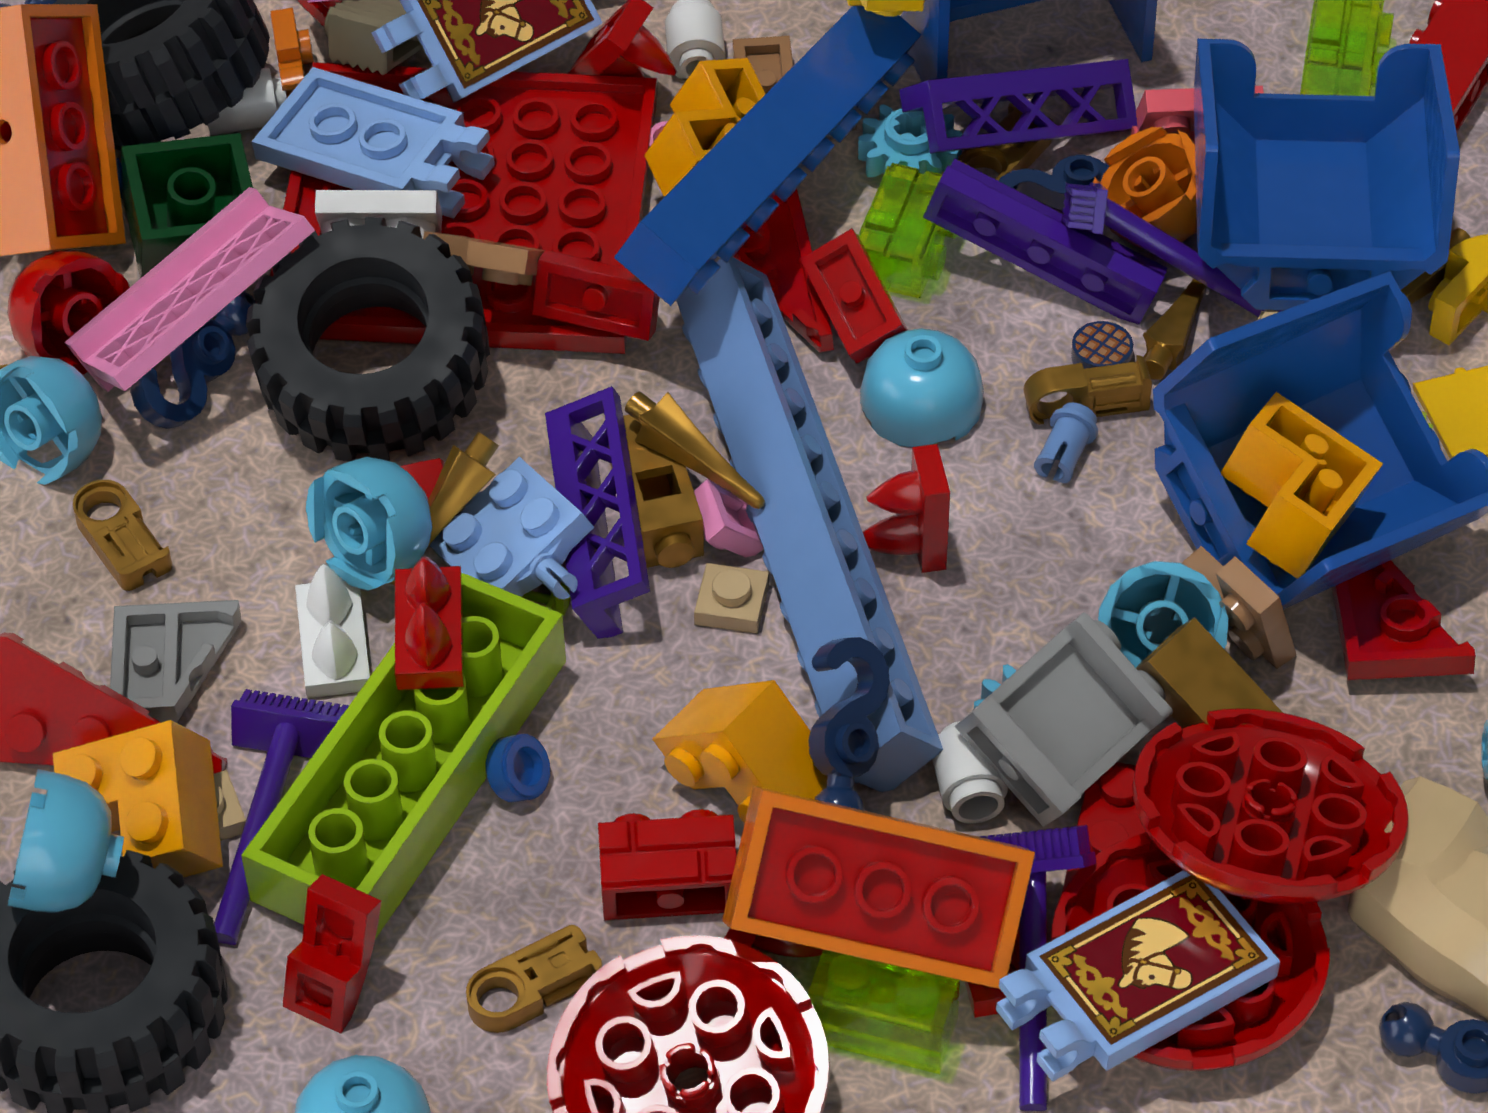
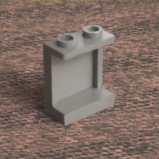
(1065, 717)

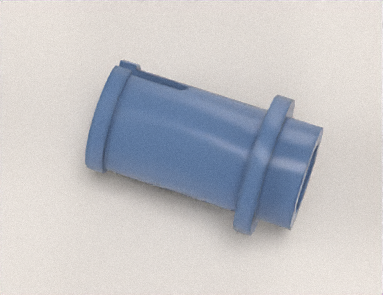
(1071, 430)

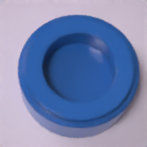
(517, 768)

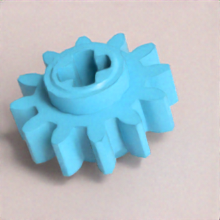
(903, 141)

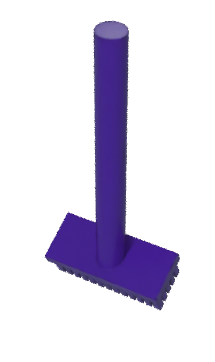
(1091, 209)
(283, 730)
(1053, 851)

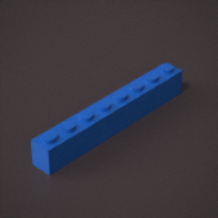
(765, 153)

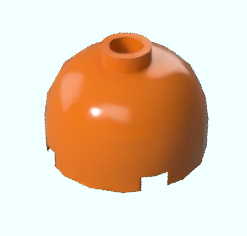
(1155, 180)

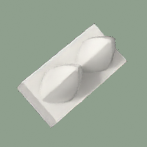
(411, 206)
(332, 635)

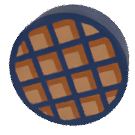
(1101, 345)

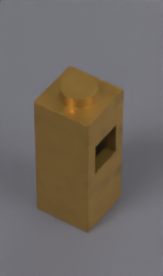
(665, 504)
(1201, 676)

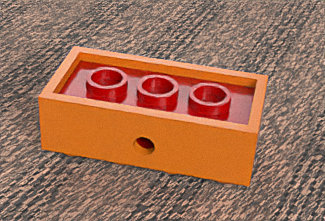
(55, 132)
(878, 887)

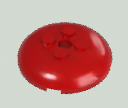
(1269, 806)
(682, 1009)
(1247, 1025)

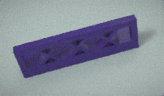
(1017, 88)
(1042, 244)
(577, 478)

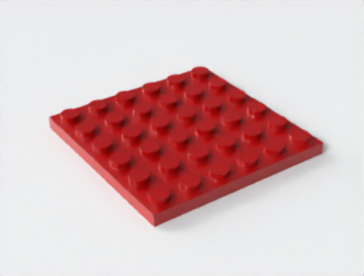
(561, 182)

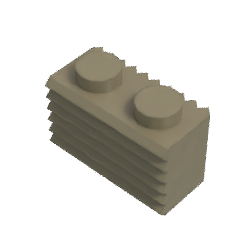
(350, 35)

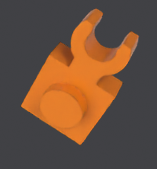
(292, 48)

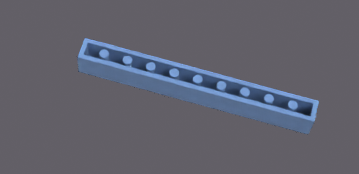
(807, 515)

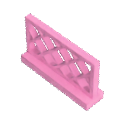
(186, 290)

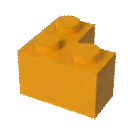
(704, 112)
(1303, 477)
(741, 740)
(157, 792)

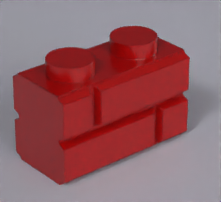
(666, 865)

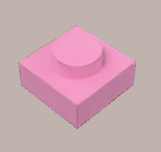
(727, 521)

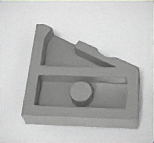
(168, 651)

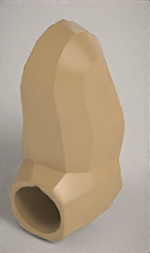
(1435, 896)

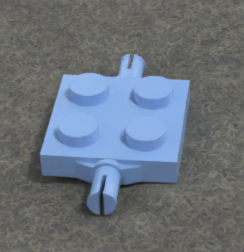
(515, 534)

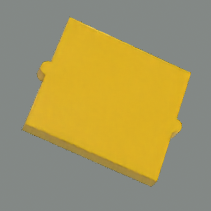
(1458, 408)

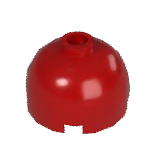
(59, 298)

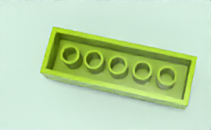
(405, 762)

